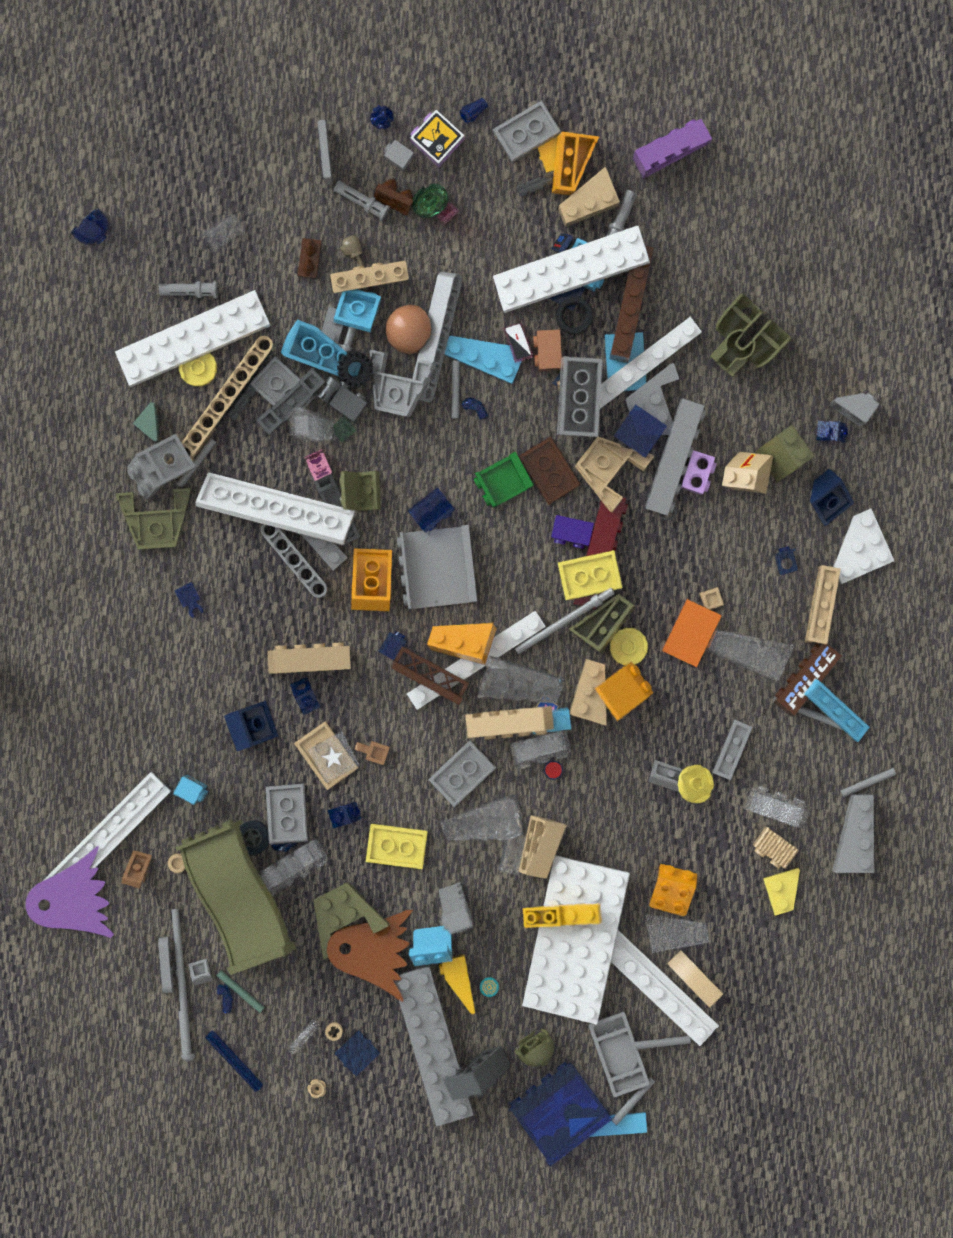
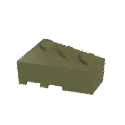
(604, 623)

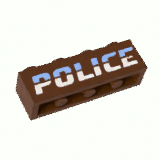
(815, 667)

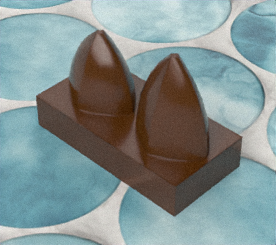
(387, 195)
(309, 258)

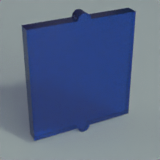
(357, 1053)

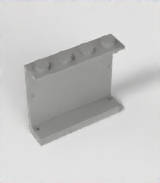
(437, 567)

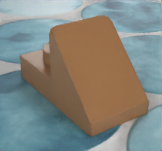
(136, 869)

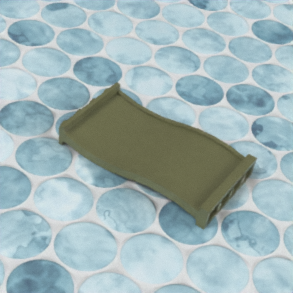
(235, 897)

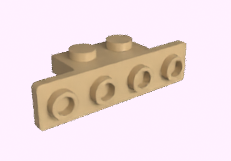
(370, 276)

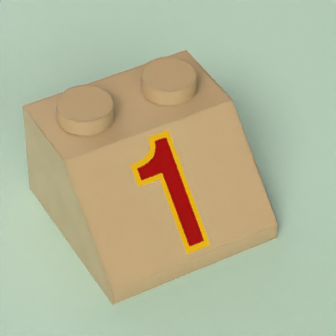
(748, 472)

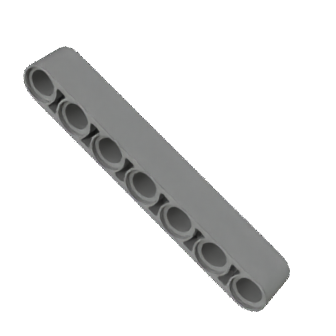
(441, 317)

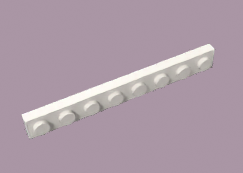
(648, 360)
(464, 668)

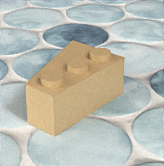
(590, 199)
(586, 701)
(540, 846)

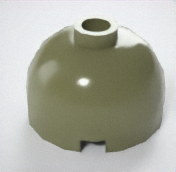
(536, 1050)

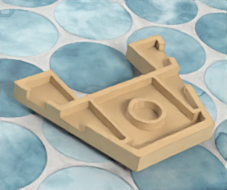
(601, 465)

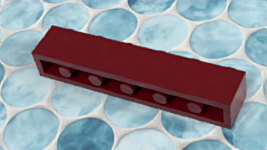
(603, 536)

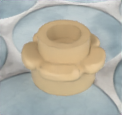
(317, 1093)

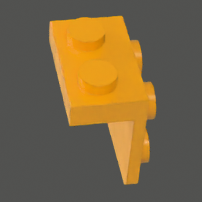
(673, 890)

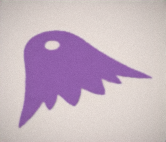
(71, 899)

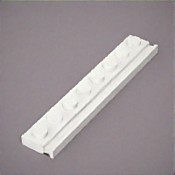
(118, 823)
(662, 990)

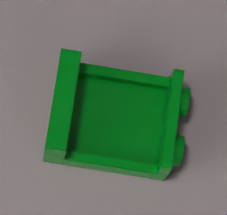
(503, 480)

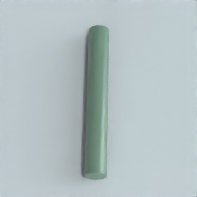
(240, 991)

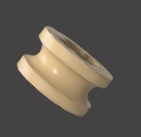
(339, 1034)

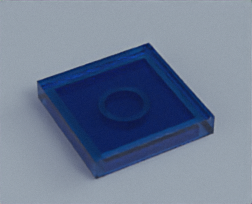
(640, 431)

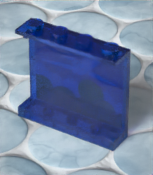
(560, 1112)

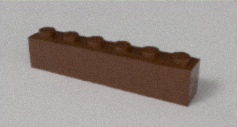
(630, 311)

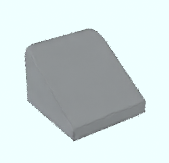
(200, 972)

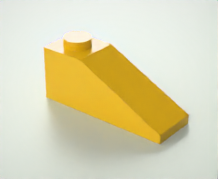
(458, 979)

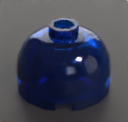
(92, 228)

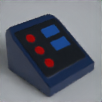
(562, 243)

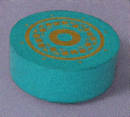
(489, 986)

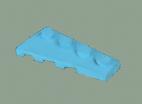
(484, 356)

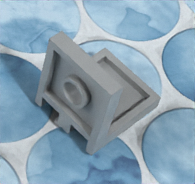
(152, 471)

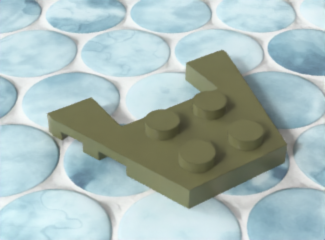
(158, 527)
(341, 908)

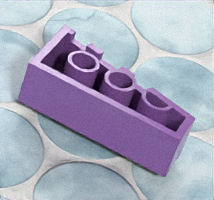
(671, 147)

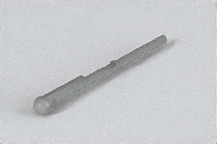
(187, 1054)

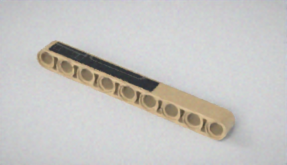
(221, 397)

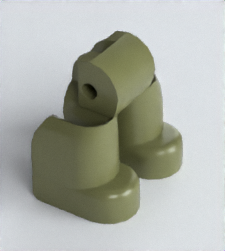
(734, 325)

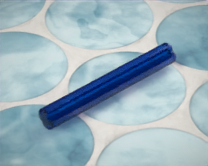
(234, 1061)

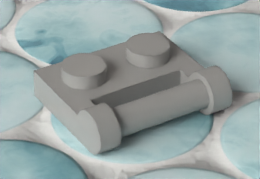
(334, 330)

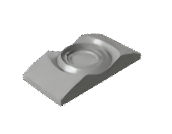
(617, 1054)

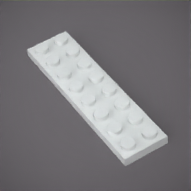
(571, 269)
(192, 338)
(275, 508)

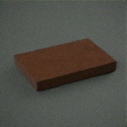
(549, 470)

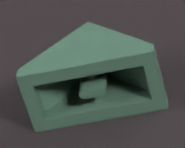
(148, 422)

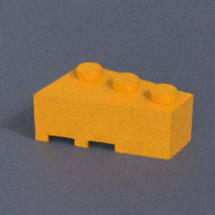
(570, 160)
(463, 641)

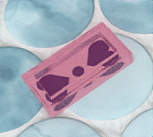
(318, 465)

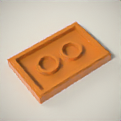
(691, 632)

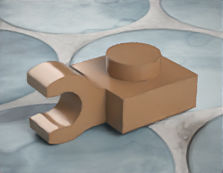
(375, 752)

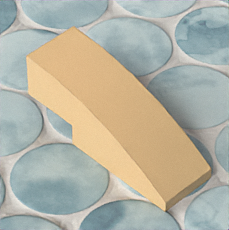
(695, 978)

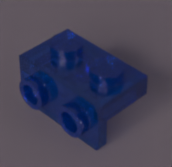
(431, 510)

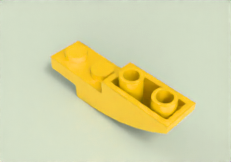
(562, 915)

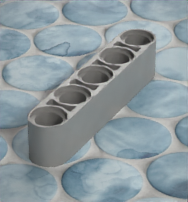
(301, 566)

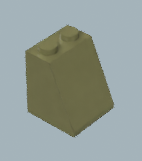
(788, 453)

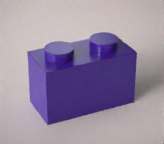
(571, 531)

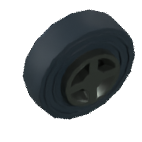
(261, 836)

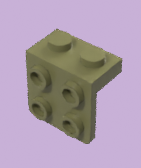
(360, 490)

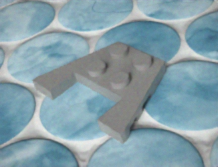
(398, 393)
(651, 397)

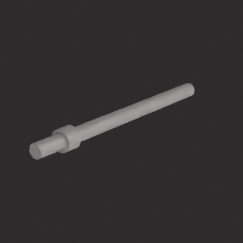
(595, 601)

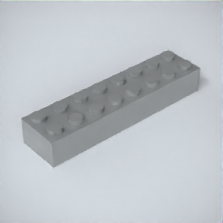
(431, 1042)

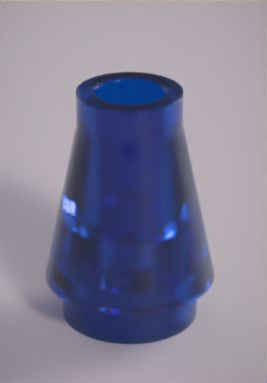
(472, 110)

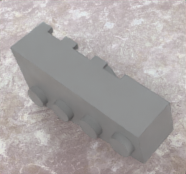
(856, 842)
(455, 909)

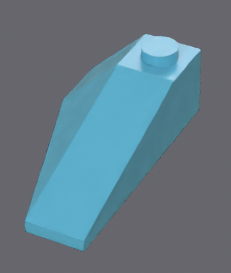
(314, 348)

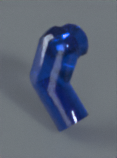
(227, 997)

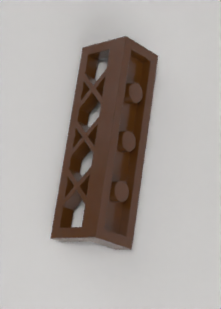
(427, 682)

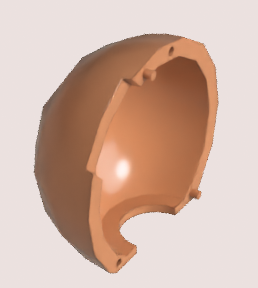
(408, 329)

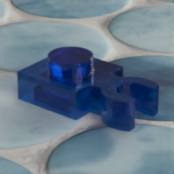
(188, 596)

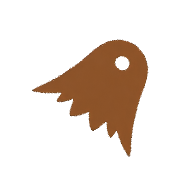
(371, 954)

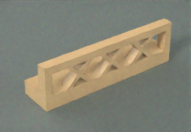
(822, 605)

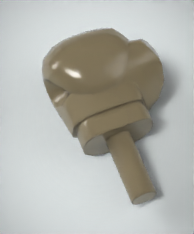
(352, 247)

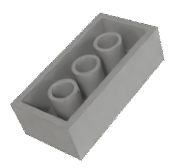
(579, 396)

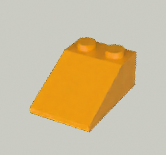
(371, 579)
(624, 690)

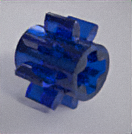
(382, 117)

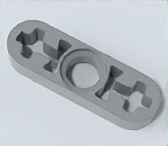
(166, 970)

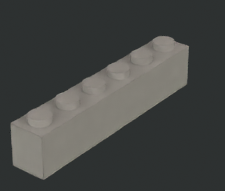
(674, 456)

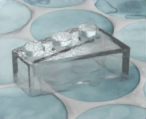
(540, 749)

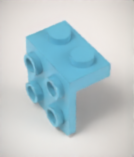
(431, 946)

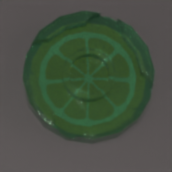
(430, 201)

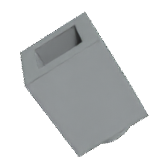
(398, 155)

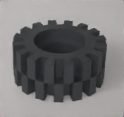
(344, 365)

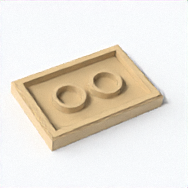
(313, 738)

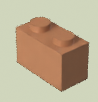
(549, 350)

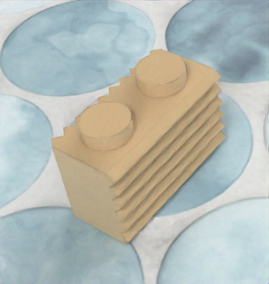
(774, 847)

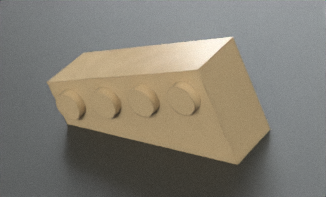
(309, 659)
(510, 722)

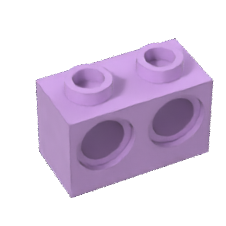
(694, 471)

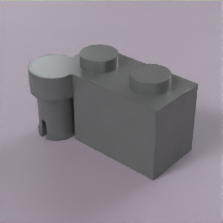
(342, 399)

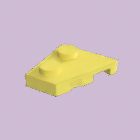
(782, 890)

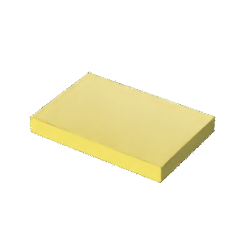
(589, 575)
(396, 846)

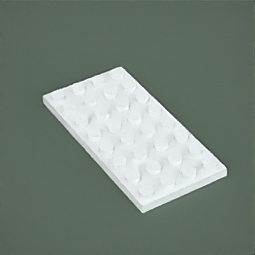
(575, 960)

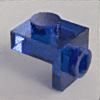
(831, 431)
(344, 814)

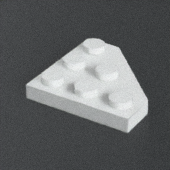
(862, 548)

